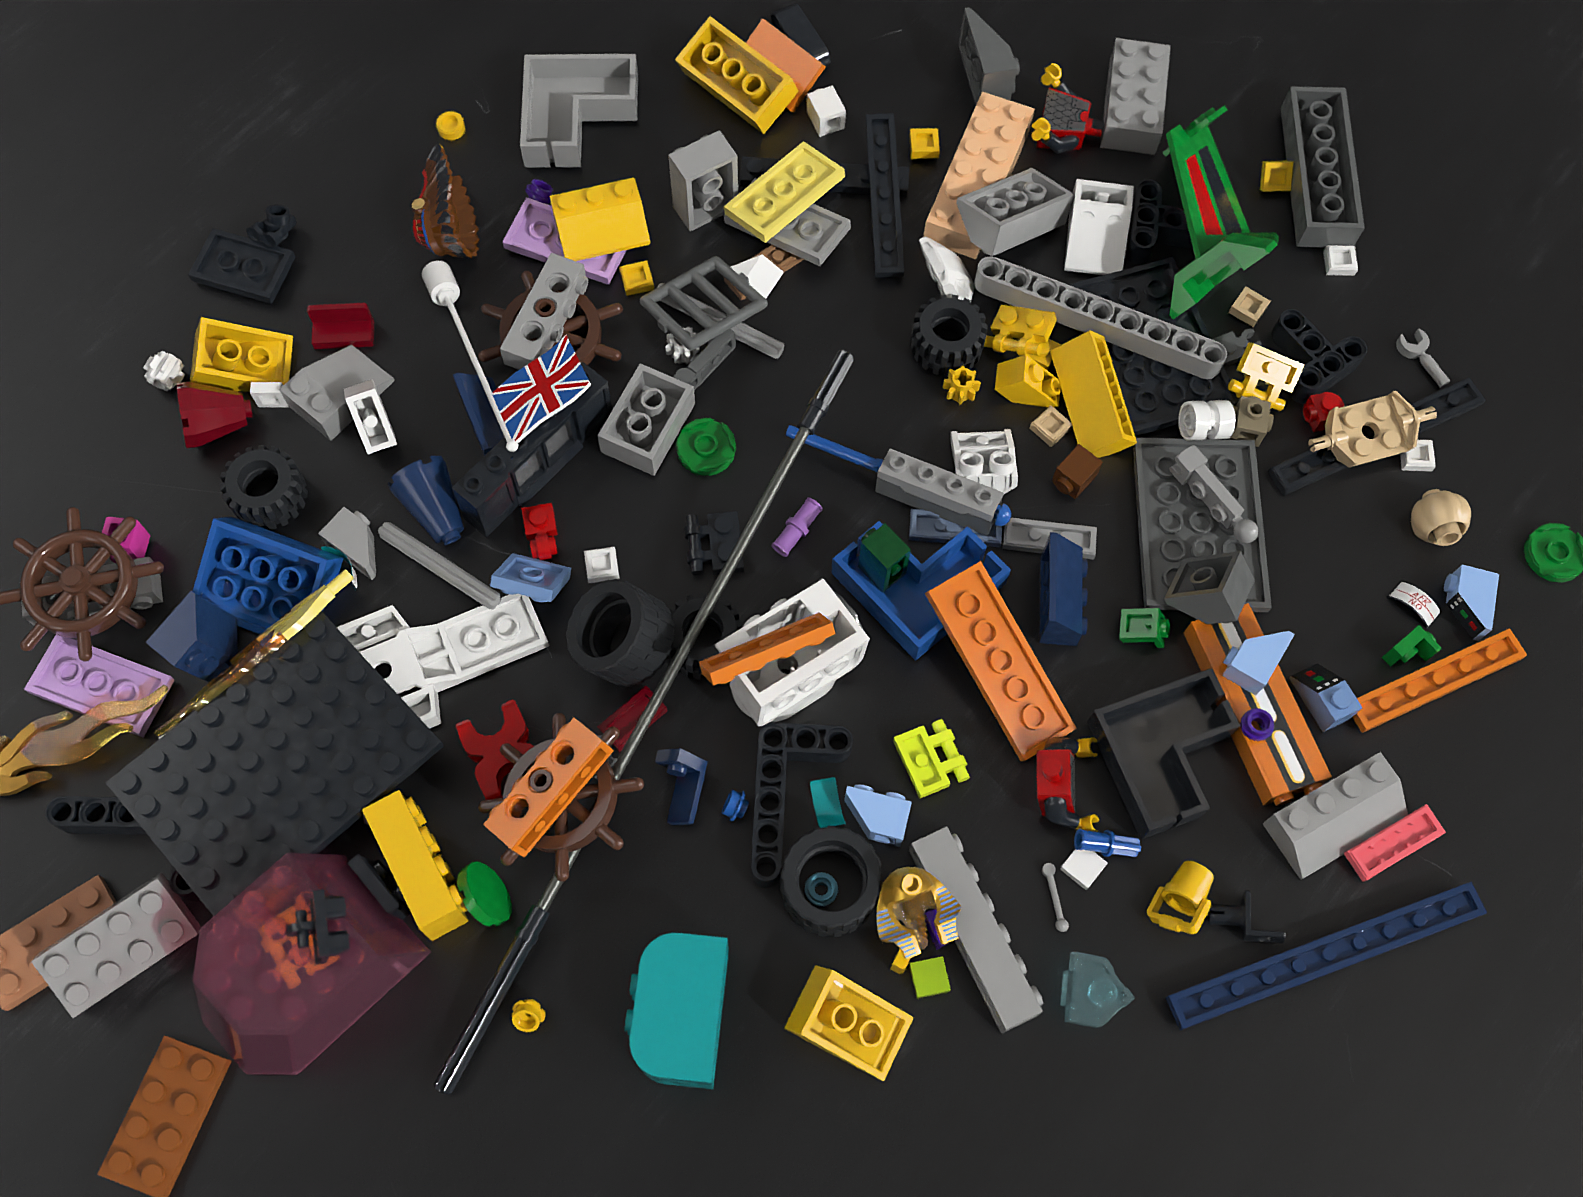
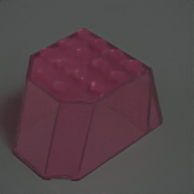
(266, 994)

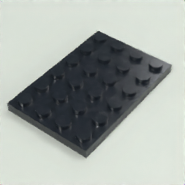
(1151, 388)

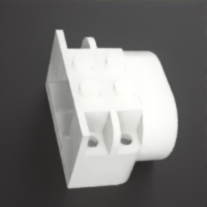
(775, 696)

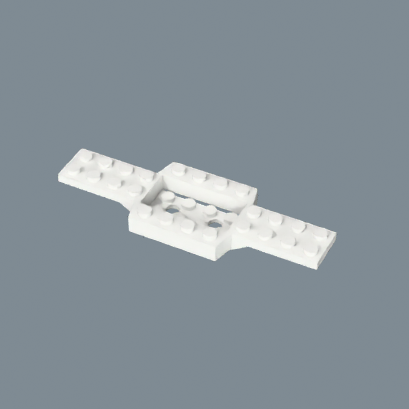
(447, 651)

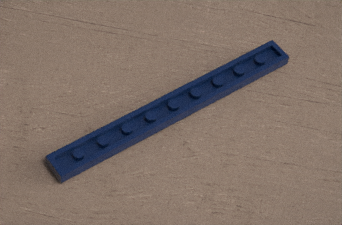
(1325, 955)

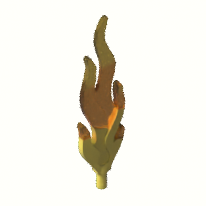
(266, 642)

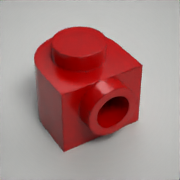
(1318, 407)

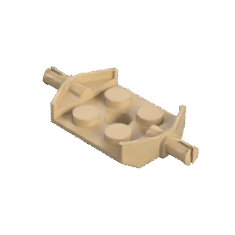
(1389, 416)

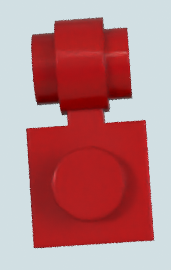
(539, 525)

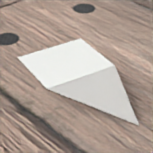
(761, 273)

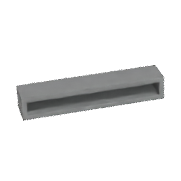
(981, 940)

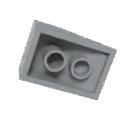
(319, 388)

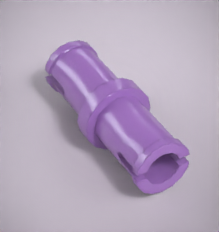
(797, 527)

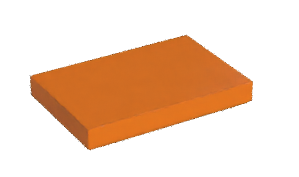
(788, 57)

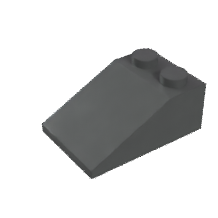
(986, 58)

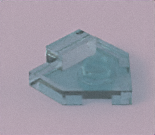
(1092, 991)

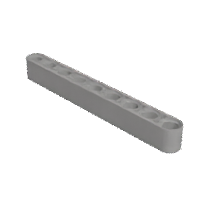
(1113, 317)

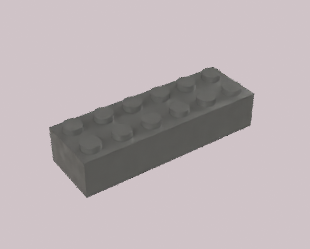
(1324, 167)

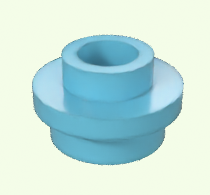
(821, 879)

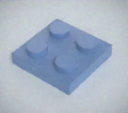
(530, 578)

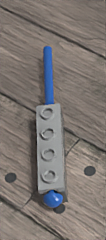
(925, 486)

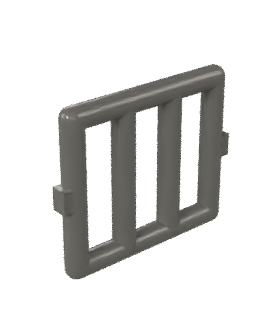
(711, 328)

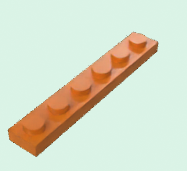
(1438, 679)

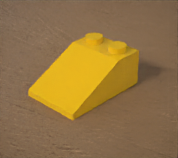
(236, 355)
(849, 1022)

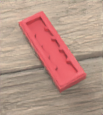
(1394, 843)

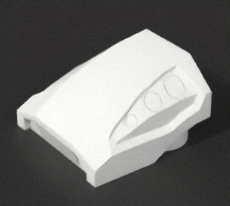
(947, 270)
(986, 458)

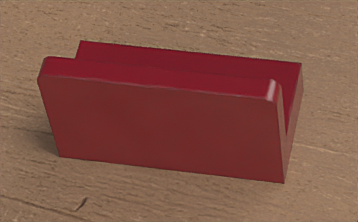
(341, 325)

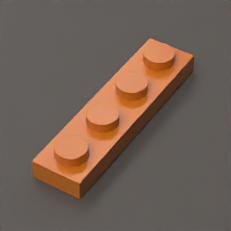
(766, 648)

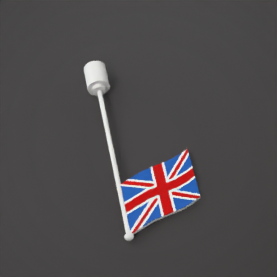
(532, 391)

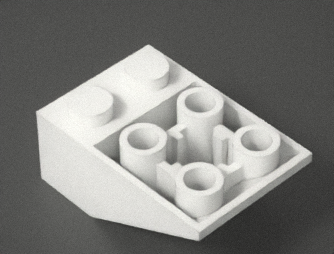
(1098, 227)

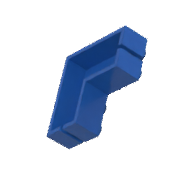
(904, 606)

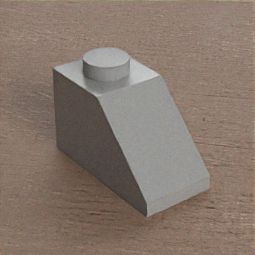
(353, 538)

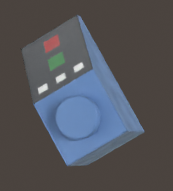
(1325, 696)

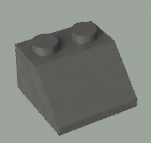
(1211, 587)

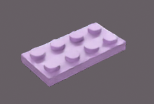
(537, 237)
(104, 678)

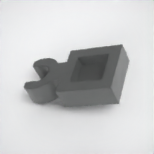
(1235, 346)

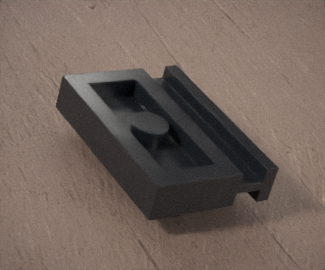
(374, 877)

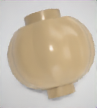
(1443, 514)

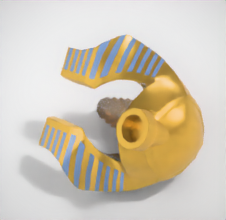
(905, 898)

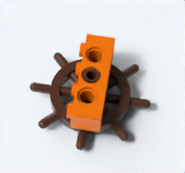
(553, 789)

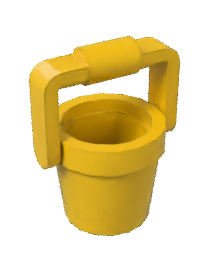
(1185, 894)

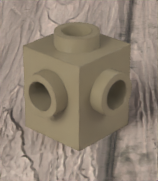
(1252, 419)

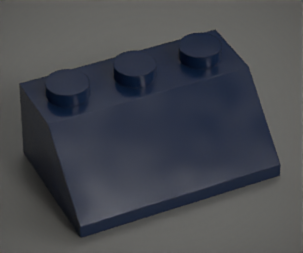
(479, 409)
(1062, 592)
(197, 638)

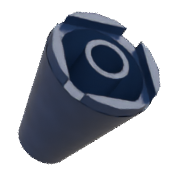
(429, 498)

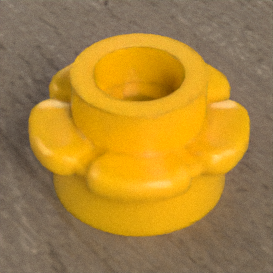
(527, 1015)

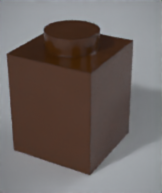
(1076, 472)

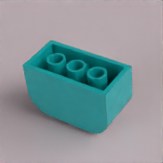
(678, 1009)

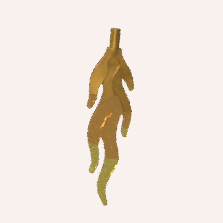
(65, 745)

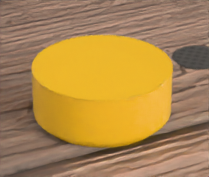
(450, 125)

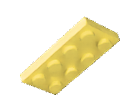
(784, 191)

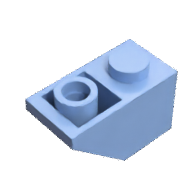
(879, 815)

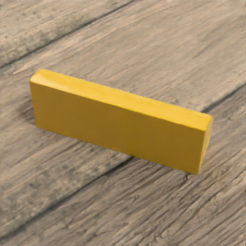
(1093, 395)

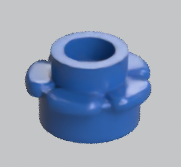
(735, 805)

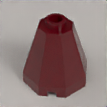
(210, 412)

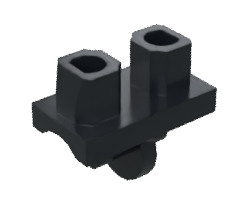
(325, 943)

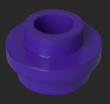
(539, 191)
(1263, 718)

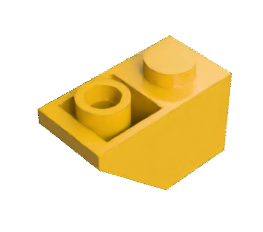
(1027, 383)

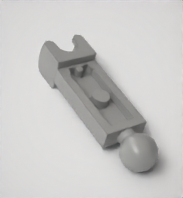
(1224, 508)

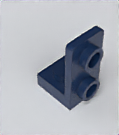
(690, 778)

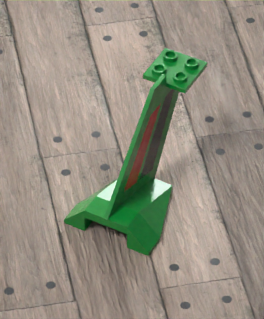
(1212, 215)

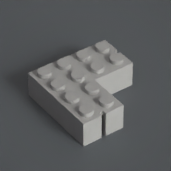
(569, 90)

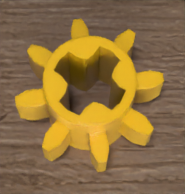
(961, 384)

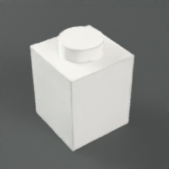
(826, 110)

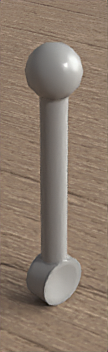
(1048, 871)

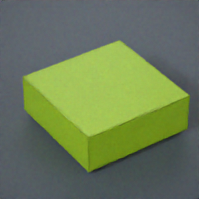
(929, 977)

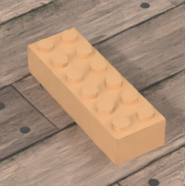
(982, 158)

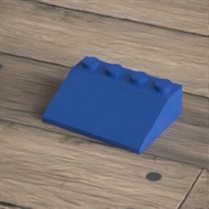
(259, 572)

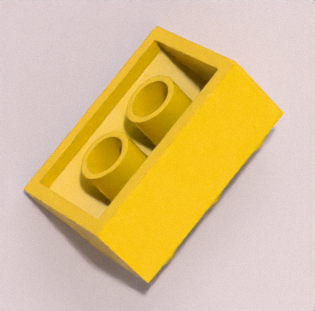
(600, 220)

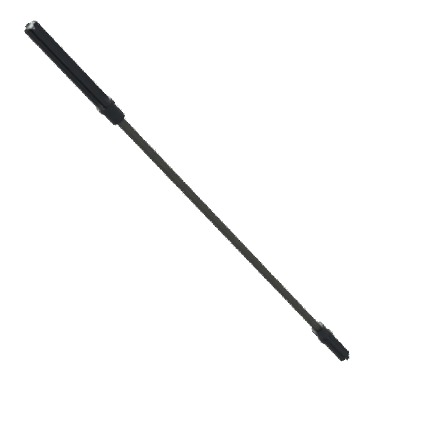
(528, 932)

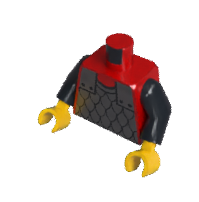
(1063, 117)
(1057, 781)

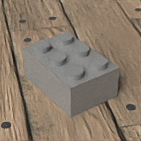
(703, 179)
(646, 419)

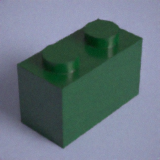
(883, 557)

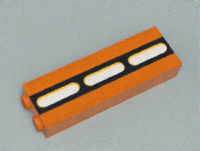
(1289, 757)

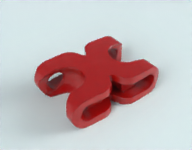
(486, 749)

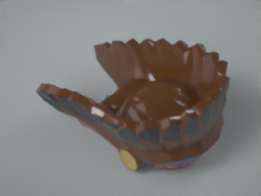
(442, 212)

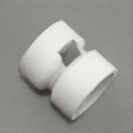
(1207, 420)

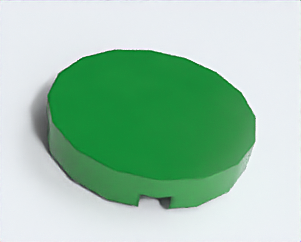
(706, 446)
(1555, 552)
(485, 894)

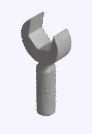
(1414, 351)

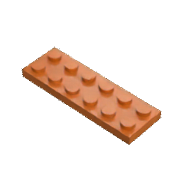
(1000, 660)

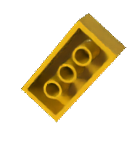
(737, 75)
(415, 866)

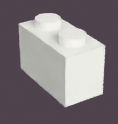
(370, 416)

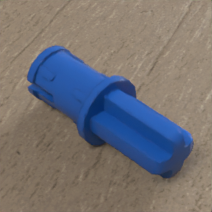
(1107, 843)

